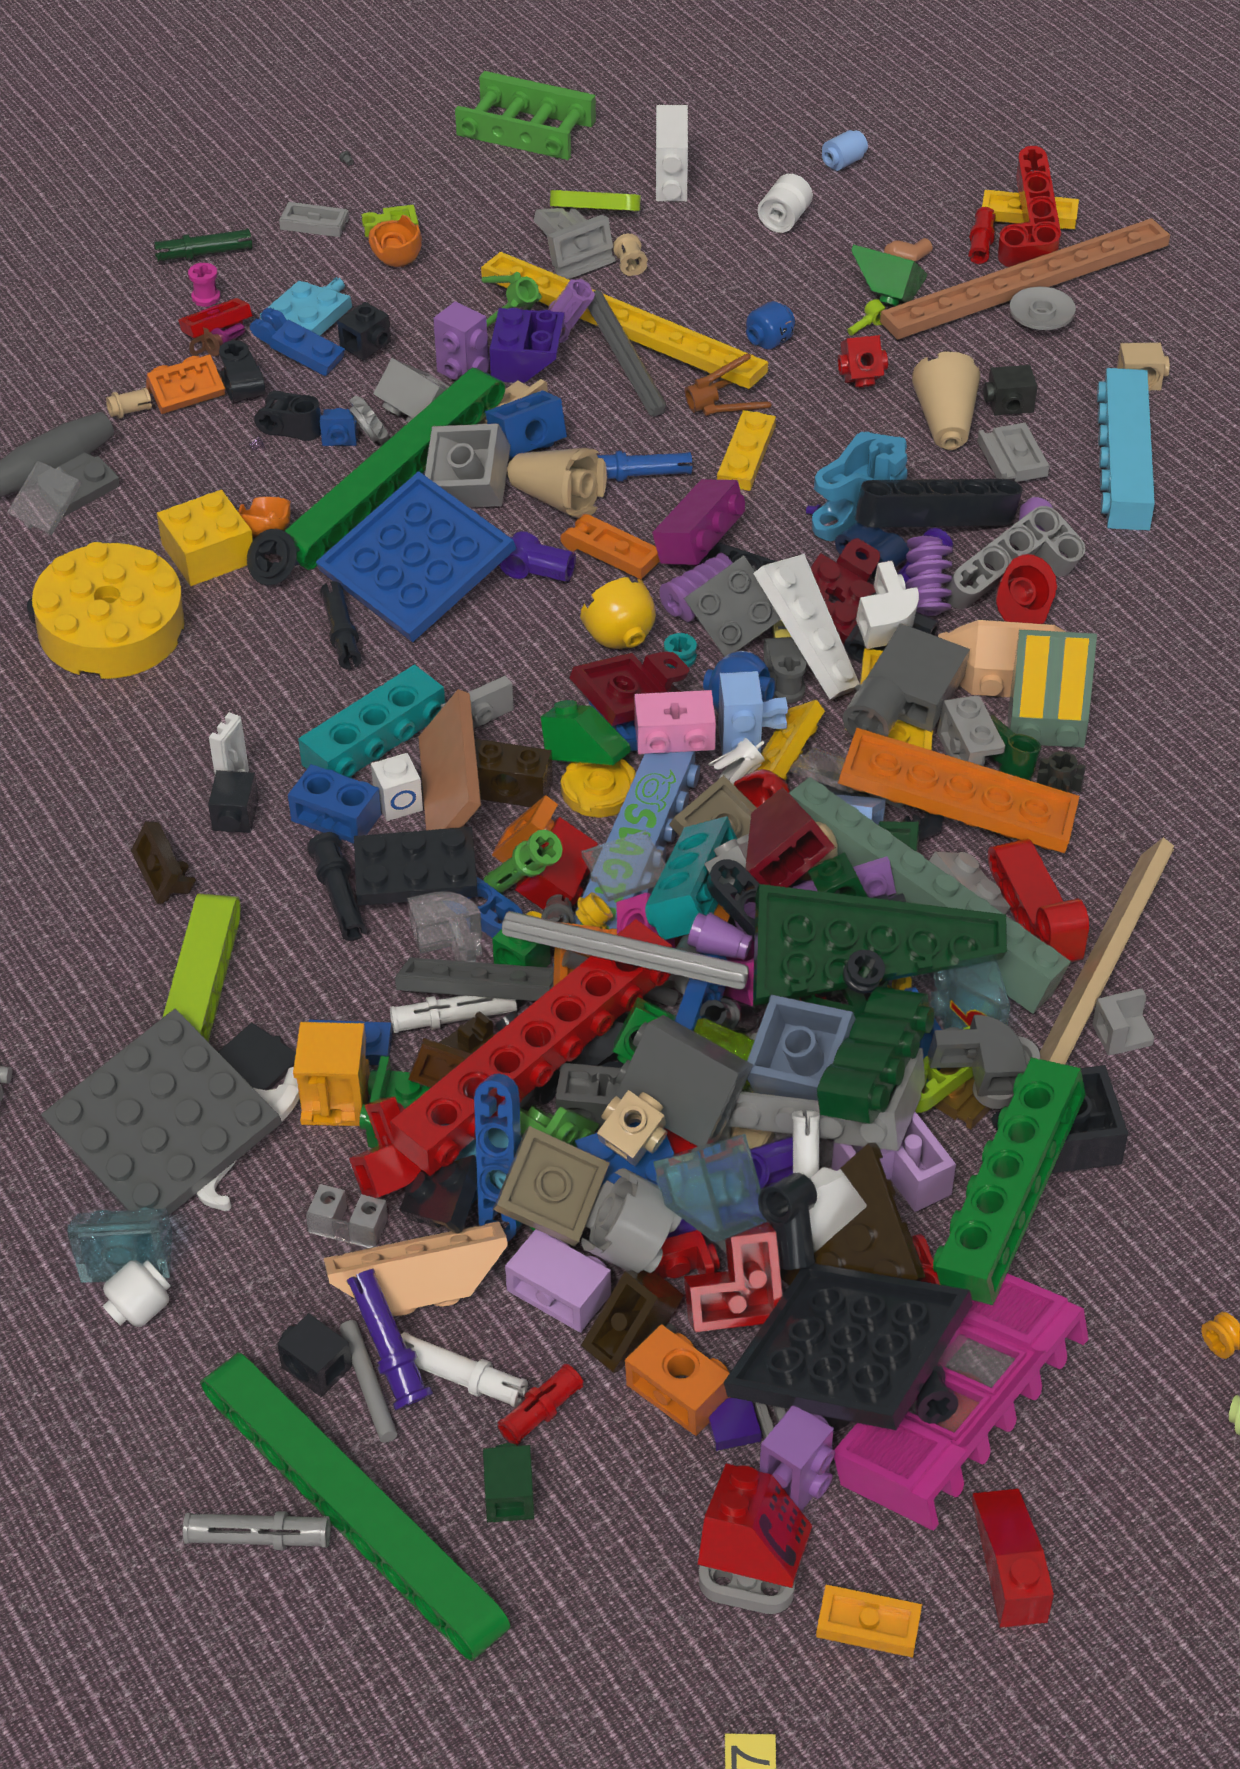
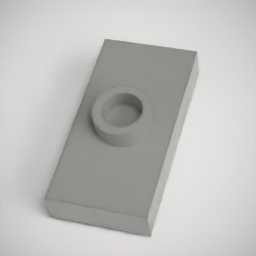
(491, 701)

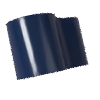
(890, 545)

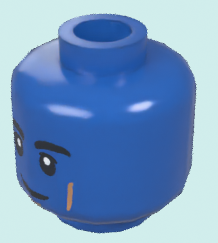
(771, 324)

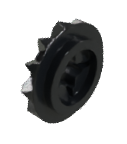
(267, 543)

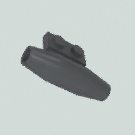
(68, 448)

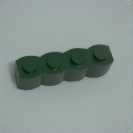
(875, 1055)

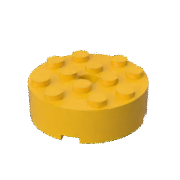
(108, 610)

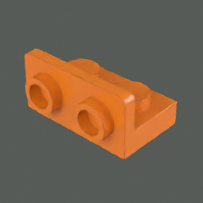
(185, 383)

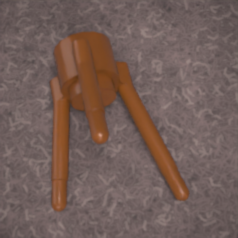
(704, 392)

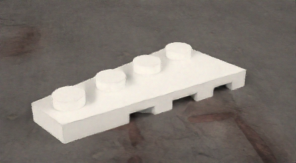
(805, 615)

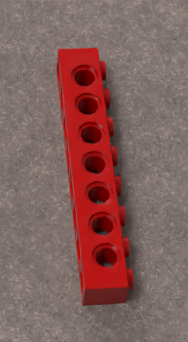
(559, 1022)

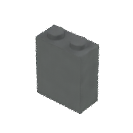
(925, 671)
(687, 1076)

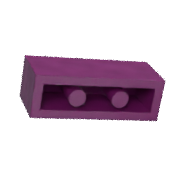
(699, 521)

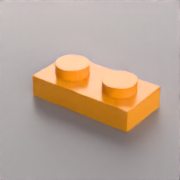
(869, 1620)

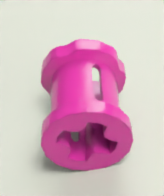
(204, 284)

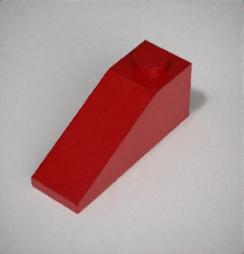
(1013, 1558)

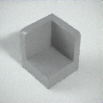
(1121, 1022)

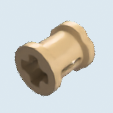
(632, 251)

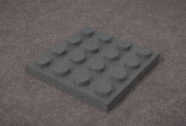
(161, 1117)

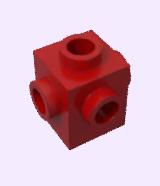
(869, 351)

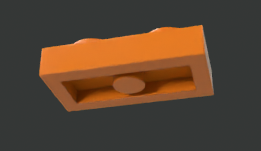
(534, 819)

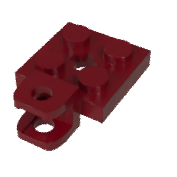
(847, 581)
(615, 681)

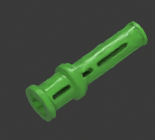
(527, 860)

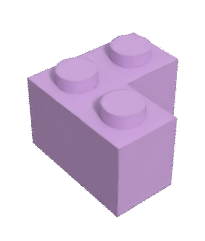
(918, 1169)

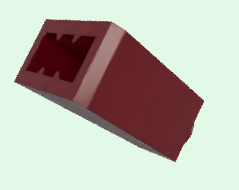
(783, 841)

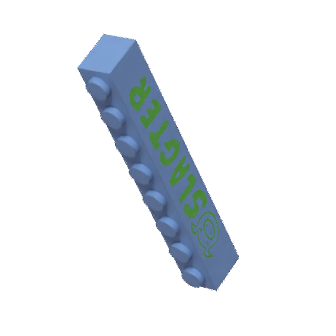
(650, 805)

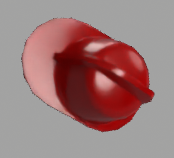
(1026, 590)

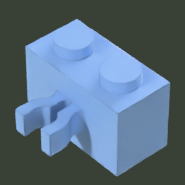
(744, 712)

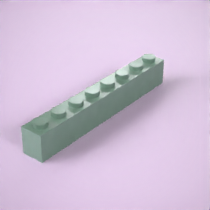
(1029, 967)

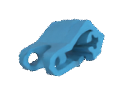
(864, 459)

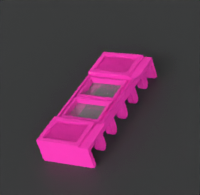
(987, 1367)

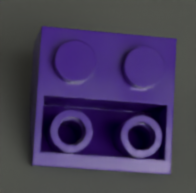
(524, 343)

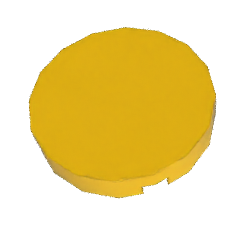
(596, 788)

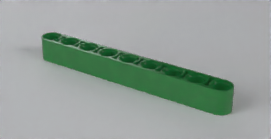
(391, 466)
(356, 1507)

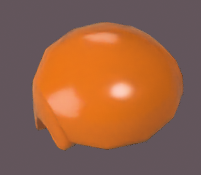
(267, 514)

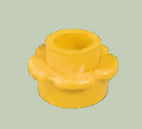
(593, 911)

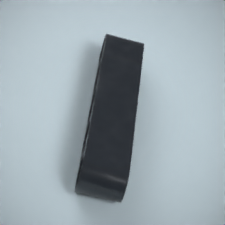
(937, 502)

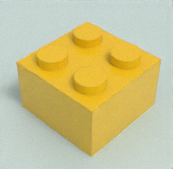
(205, 537)

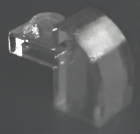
(446, 921)

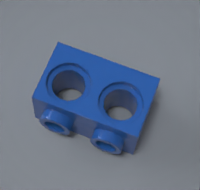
(334, 803)

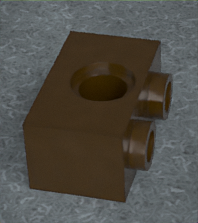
(513, 772)

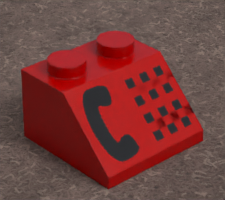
(753, 1528)

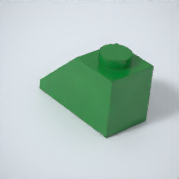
(581, 735)

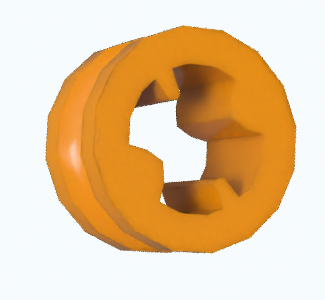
(1222, 1335)

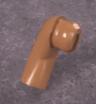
(909, 251)

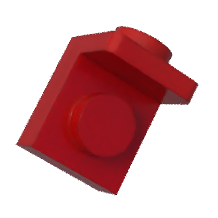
(687, 1253)

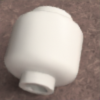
(136, 1293)

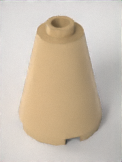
(947, 396)
(561, 478)

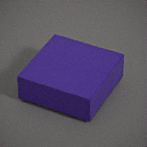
(734, 1424)

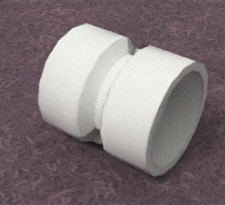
(785, 203)

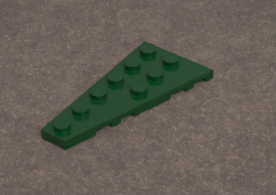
(811, 934)

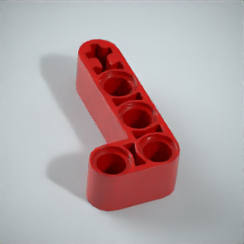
(1041, 225)
(1037, 901)

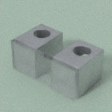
(364, 1227)

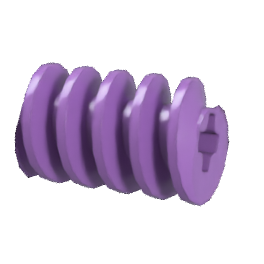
(927, 573)
(674, 592)

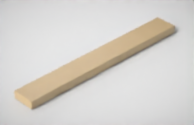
(1105, 953)

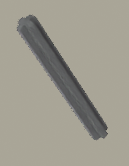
(627, 355)

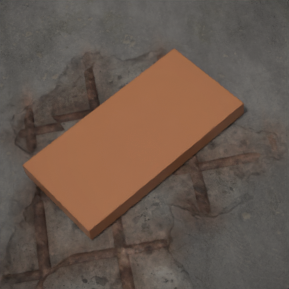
(450, 765)

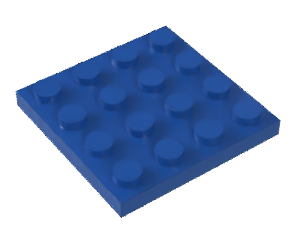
(416, 556)

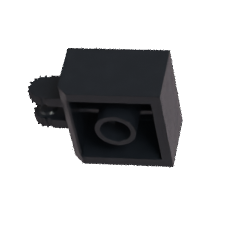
(1098, 1130)

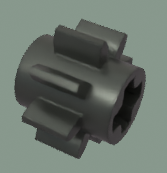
(1061, 772)

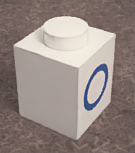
(398, 786)

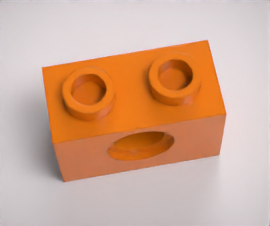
(653, 1373)

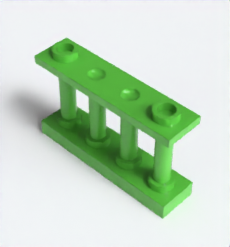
(527, 97)

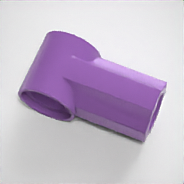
(572, 301)

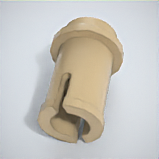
(128, 402)

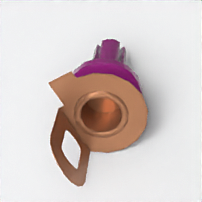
(213, 340)

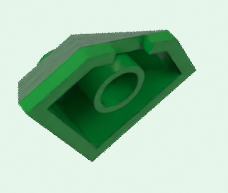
(889, 276)

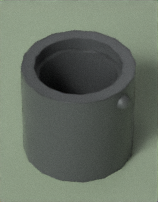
(875, 706)

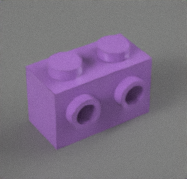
(460, 341)
(799, 1455)

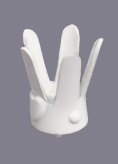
(741, 760)

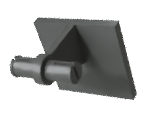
(733, 607)

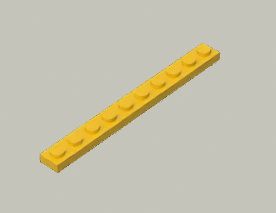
(642, 326)

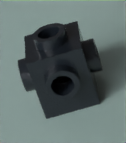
(364, 330)

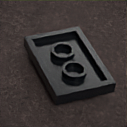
(414, 864)

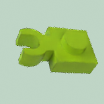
(371, 219)

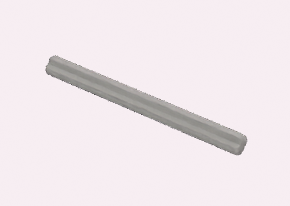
(625, 950)

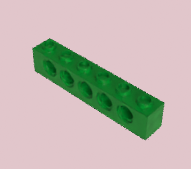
(1010, 1179)

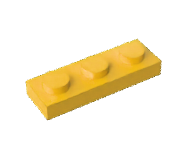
(1008, 208)
(747, 448)
(787, 743)

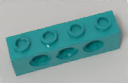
(374, 723)
(683, 882)

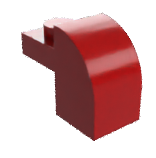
(384, 1166)

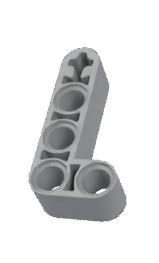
(999, 554)

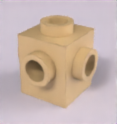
(628, 1141)

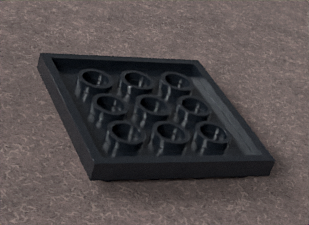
(849, 1345)

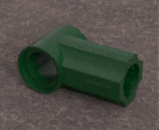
(1019, 754)

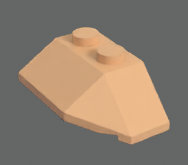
(990, 654)
(424, 1269)

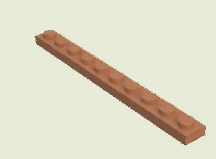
(1037, 272)

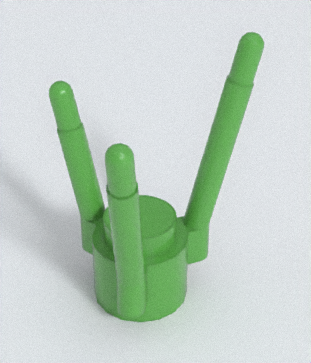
(520, 293)

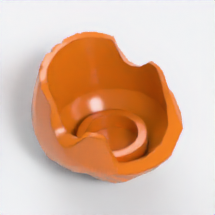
(396, 241)

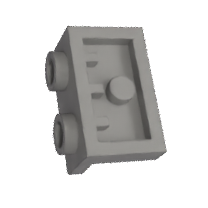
(968, 730)

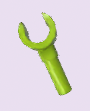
(873, 313)

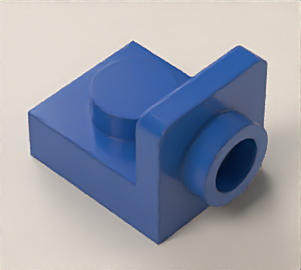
(338, 428)

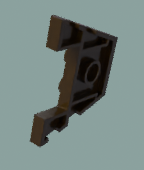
(876, 1237)

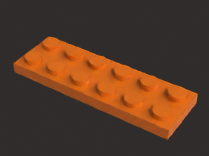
(959, 790)

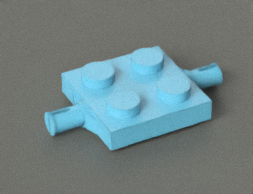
(314, 306)

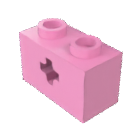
(675, 722)

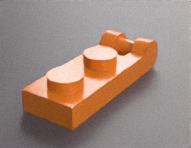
(611, 546)

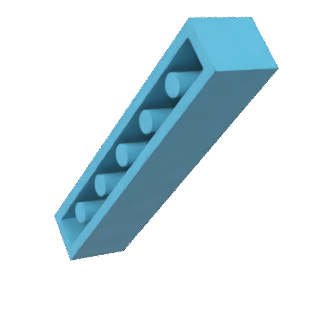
(1126, 449)

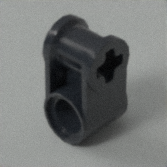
(240, 372)
(294, 416)

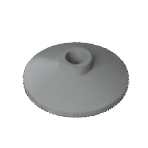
(1042, 308)

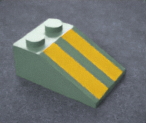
(1052, 686)

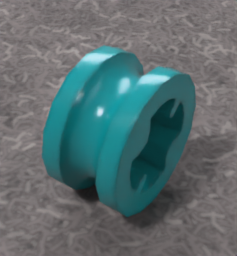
(682, 642)

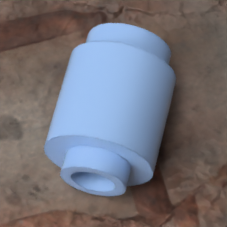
(844, 149)

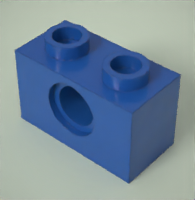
(540, 412)

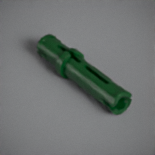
(202, 245)

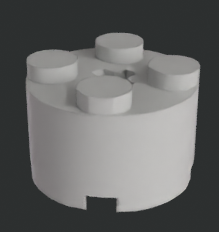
(629, 1223)

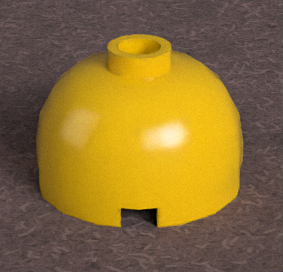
(620, 614)

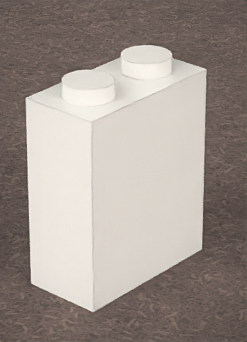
(671, 152)

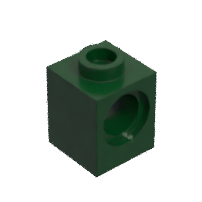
(837, 877)
(508, 1483)

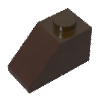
(630, 1316)

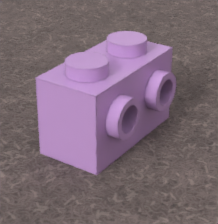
(558, 1280)

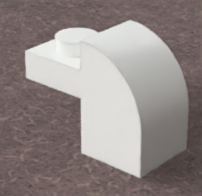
(883, 613)

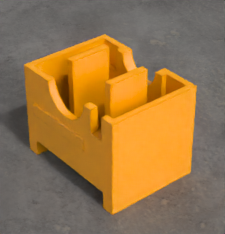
(331, 1073)

